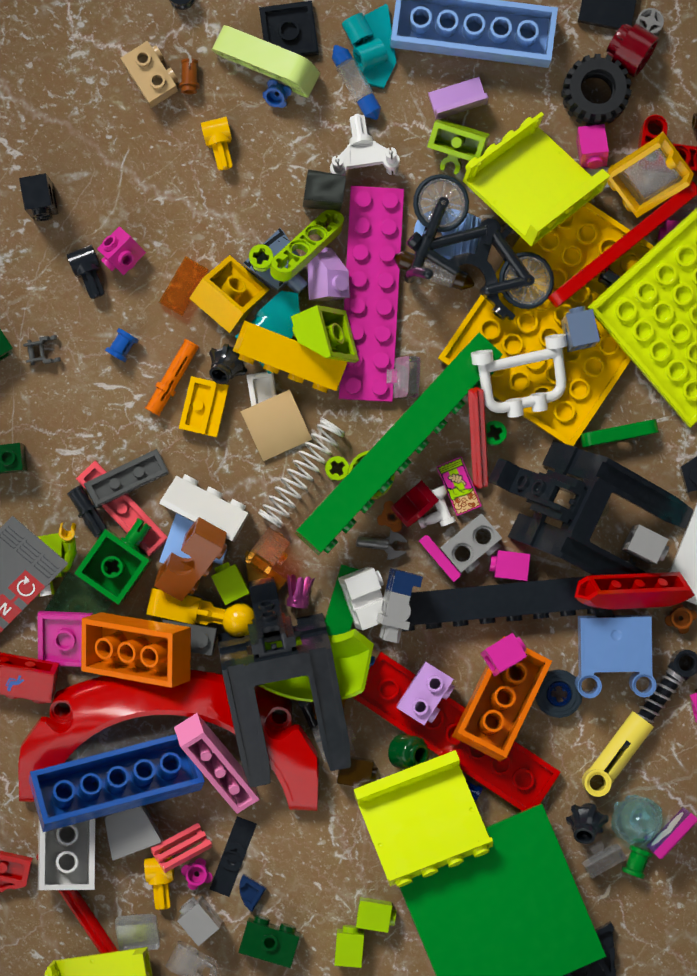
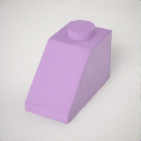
(327, 277)

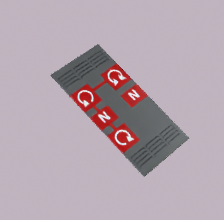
(25, 569)

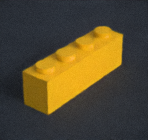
(289, 356)

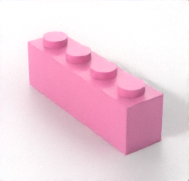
(215, 762)

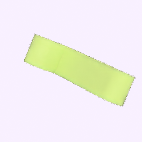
(267, 59)

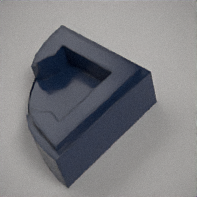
(250, 891)

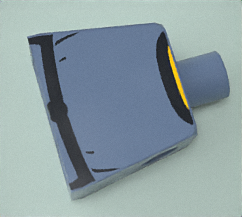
(276, 244)

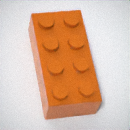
(136, 649)
(501, 705)

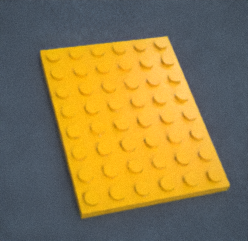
(588, 371)

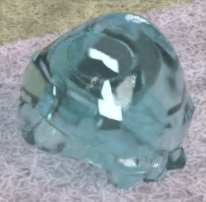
(636, 819)

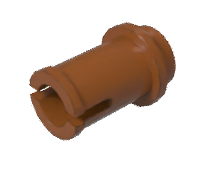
(189, 77)

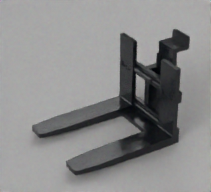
(600, 479)
(245, 671)

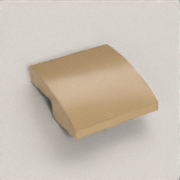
(276, 425)

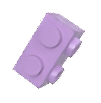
(425, 693)

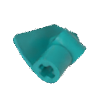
(371, 43)
(277, 315)

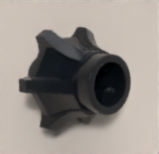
(225, 364)
(586, 822)

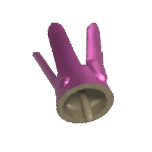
(299, 592)

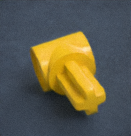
(218, 136)
(155, 876)

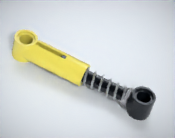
(637, 726)

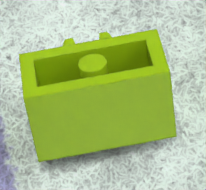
(457, 142)

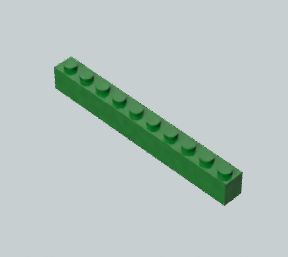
(393, 450)

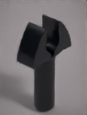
(308, 713)

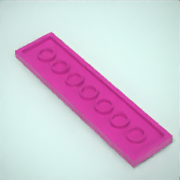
(373, 290)

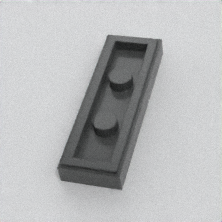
(126, 478)

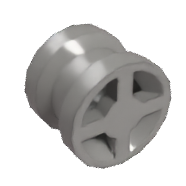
(651, 17)

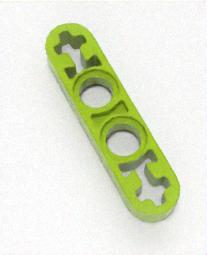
(310, 247)

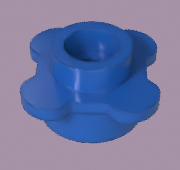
(272, 97)

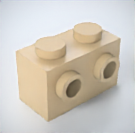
(149, 73)

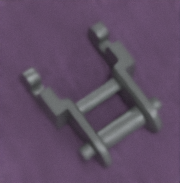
(32, 359)

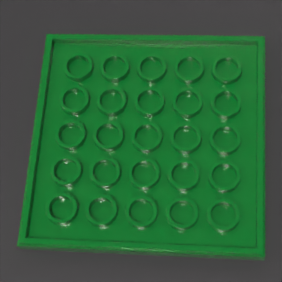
(505, 909)

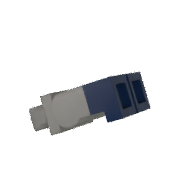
(396, 604)

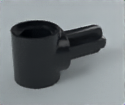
(85, 265)

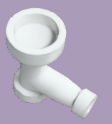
(442, 514)

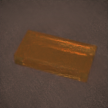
(183, 285)

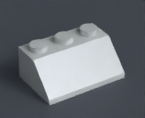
(193, 502)

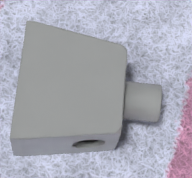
(131, 831)

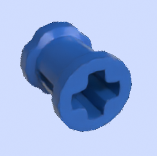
(121, 345)

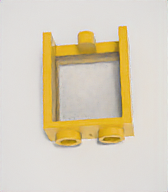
(649, 175)

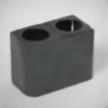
(324, 190)

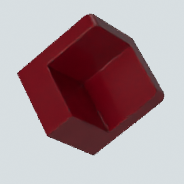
(414, 504)

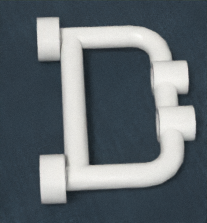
(537, 401)

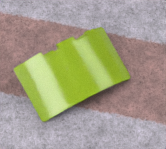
(351, 659)

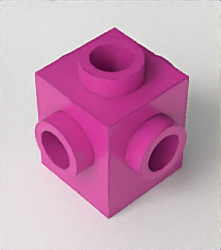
(120, 251)

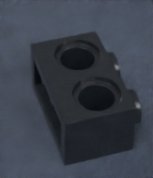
(39, 197)

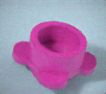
(195, 881)

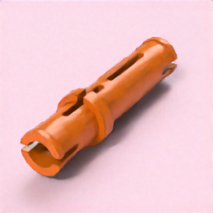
(172, 377)

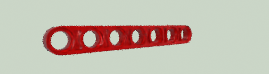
(623, 245)

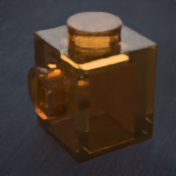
(268, 552)

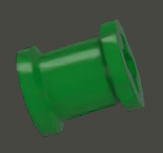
(496, 425)
(637, 861)

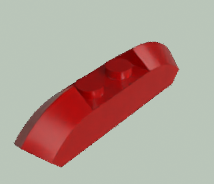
(633, 590)

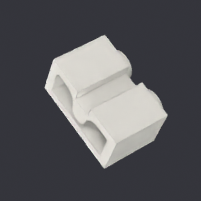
(363, 596)

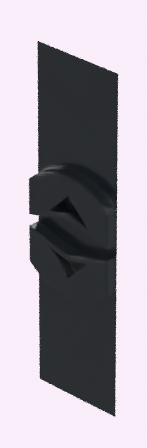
(233, 856)

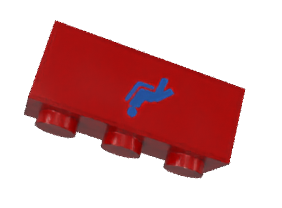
(28, 678)

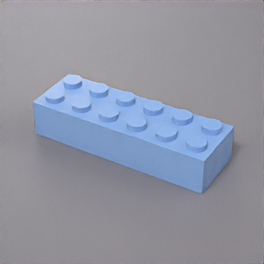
(477, 29)

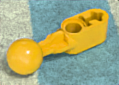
(194, 610)

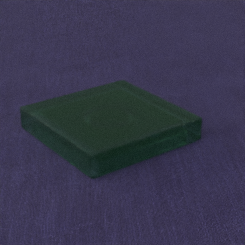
(78, 596)

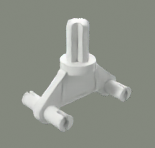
(363, 151)

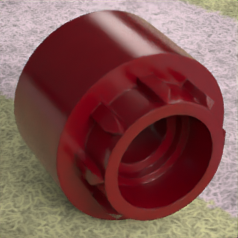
(632, 48)

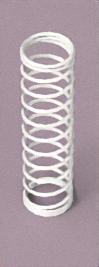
(324, 424)

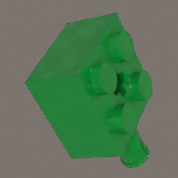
(112, 548)

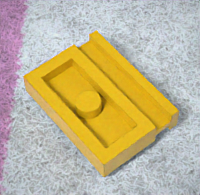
(204, 407)

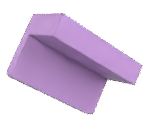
(457, 98)

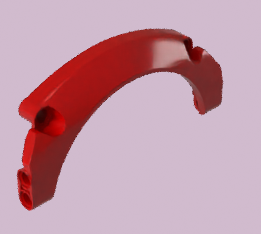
(111, 700)

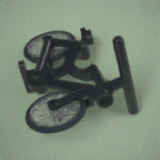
(442, 206)

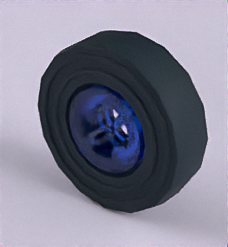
(549, 703)

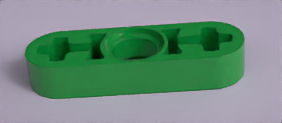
(619, 433)

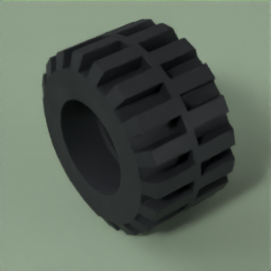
(596, 68)

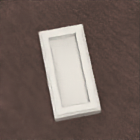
(261, 387)

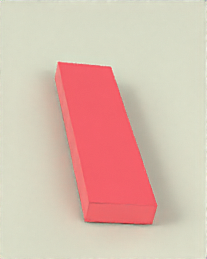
(126, 511)

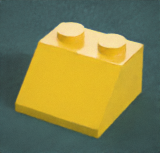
(229, 293)

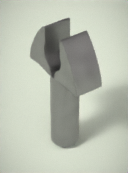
(383, 544)

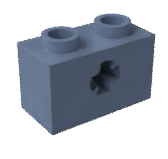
(580, 329)

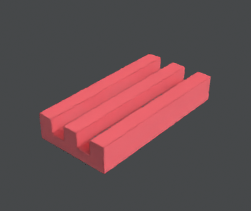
(176, 839)

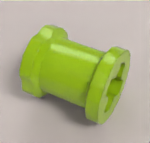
(256, 251)
(328, 467)

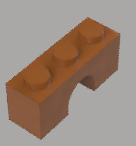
(182, 575)

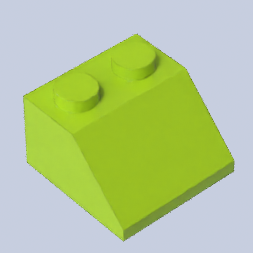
(325, 332)

